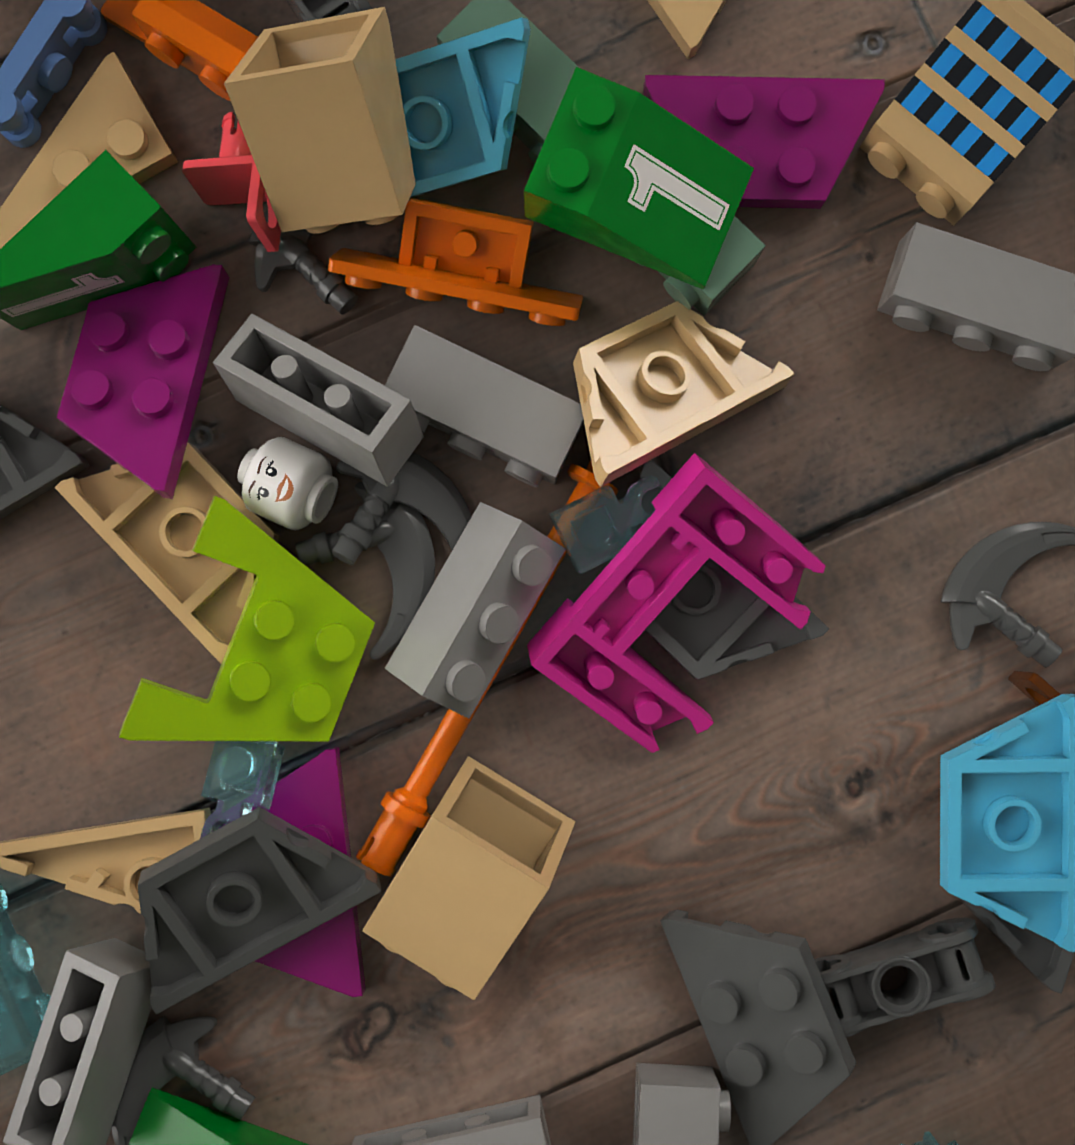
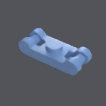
(44, 63)

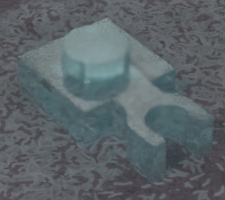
(599, 524)
(240, 778)

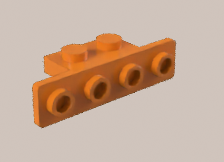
(184, 35)
(462, 257)

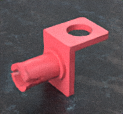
(235, 180)

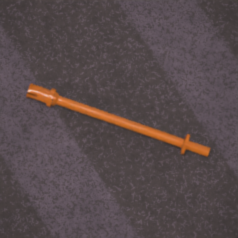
(407, 805)

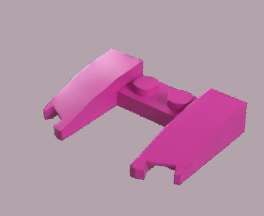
(694, 519)

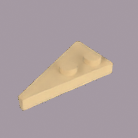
(102, 118)
(104, 858)

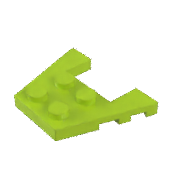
(284, 662)

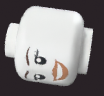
(287, 483)

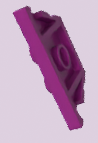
(782, 126)
(144, 371)
(315, 803)

